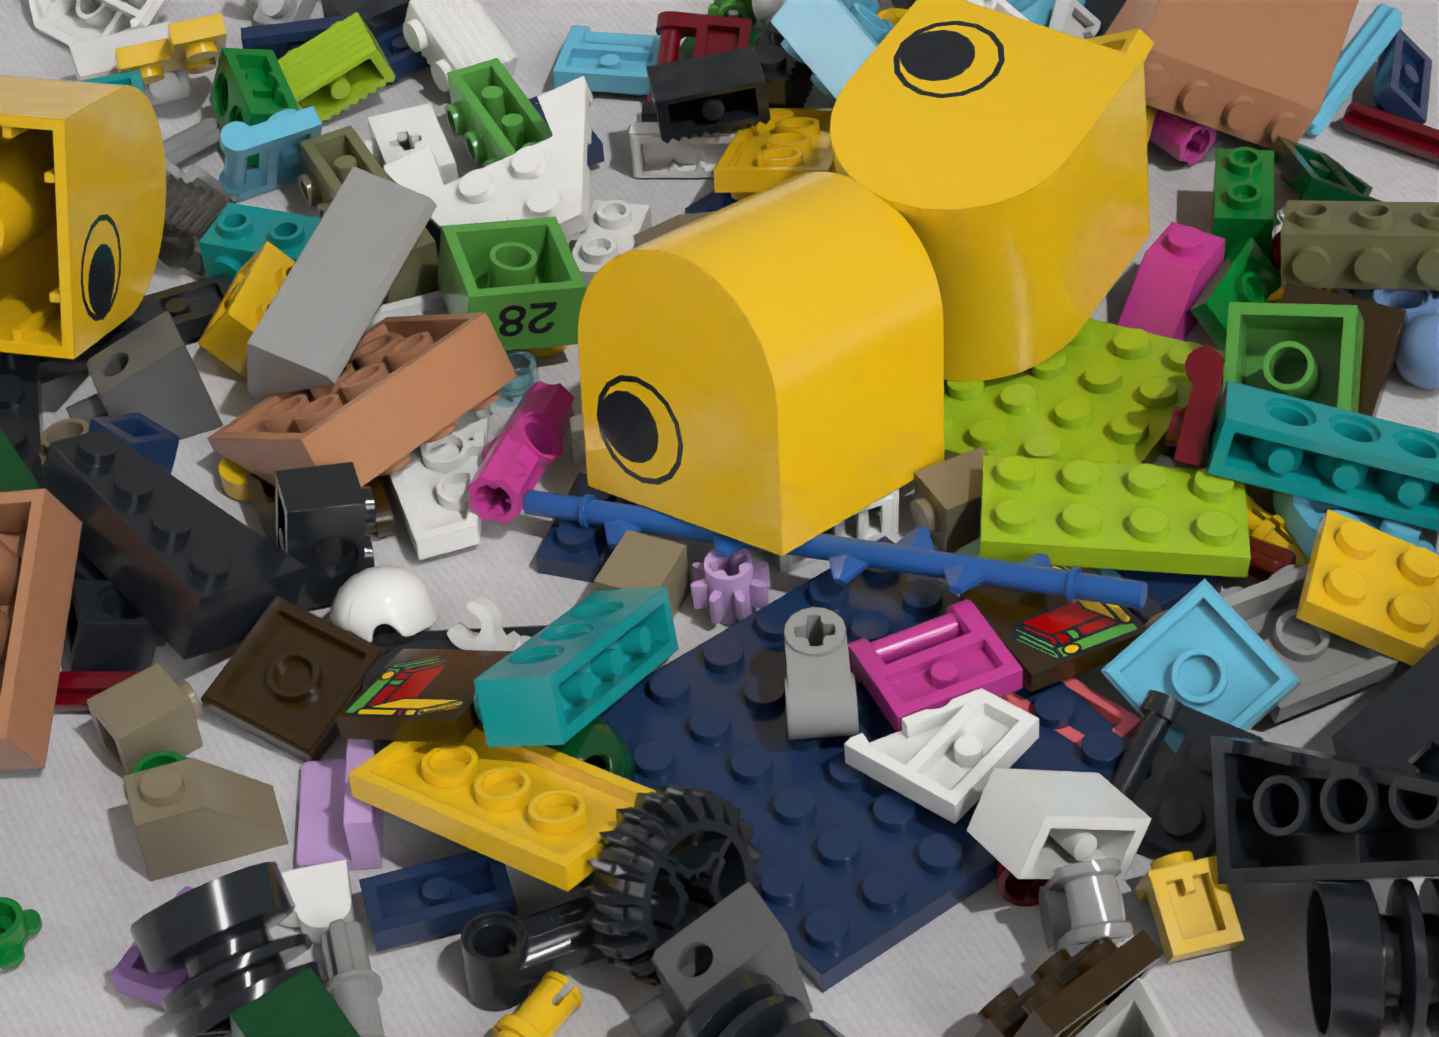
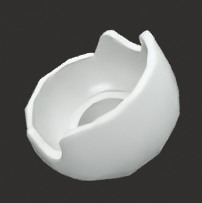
(383, 597)

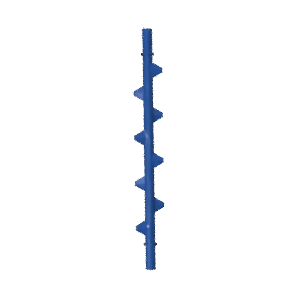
(852, 556)

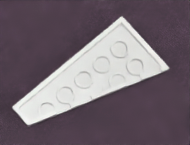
(435, 481)

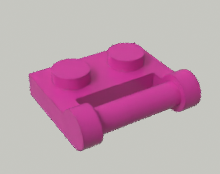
(934, 663)

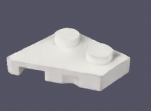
(948, 751)

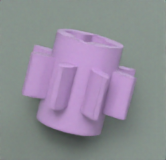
(730, 586)

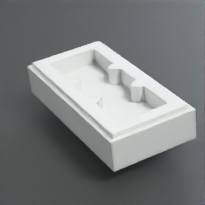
(680, 159)

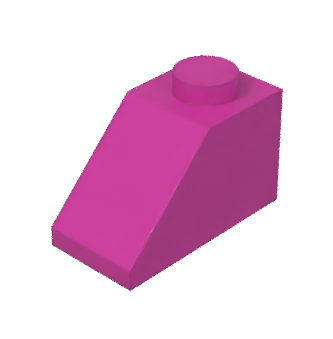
(1172, 280)

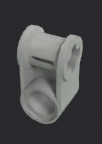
(818, 676)
(1083, 905)

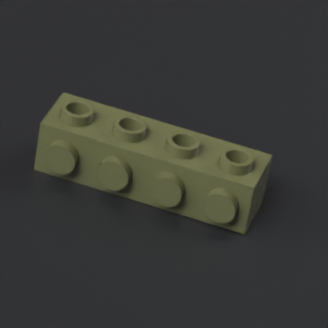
(326, 166)
(1361, 245)

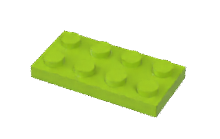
(1114, 516)

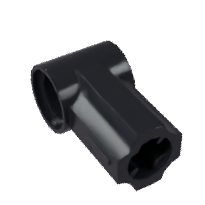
(512, 952)

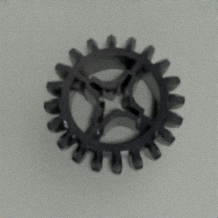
(665, 870)

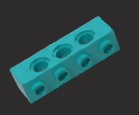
(1326, 454)
(575, 667)

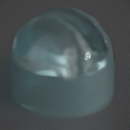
(527, 374)

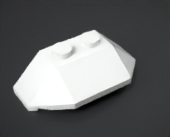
(89, 19)

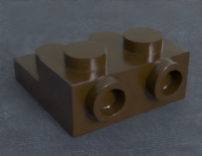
(1069, 990)

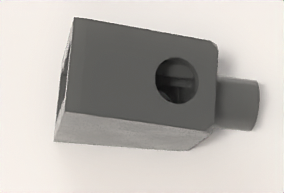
(151, 376)
(721, 944)

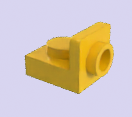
(1190, 906)

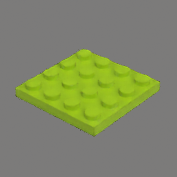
(1091, 401)

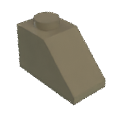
(200, 816)

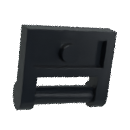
(1185, 800)

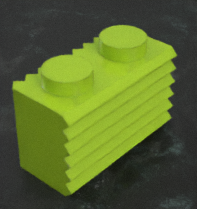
(336, 68)

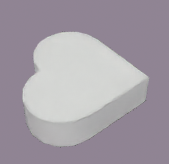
(320, 896)

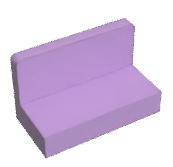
(332, 821)

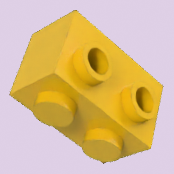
(245, 306)

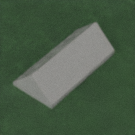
(336, 285)

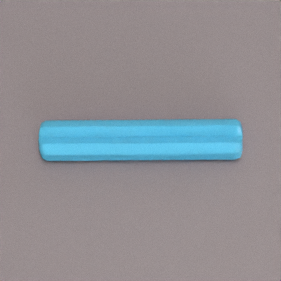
(1356, 61)

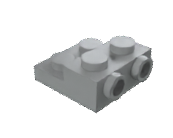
(1319, 659)

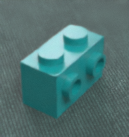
(245, 229)

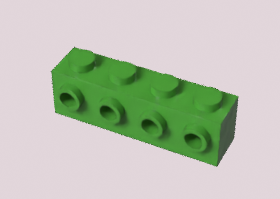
(492, 113)

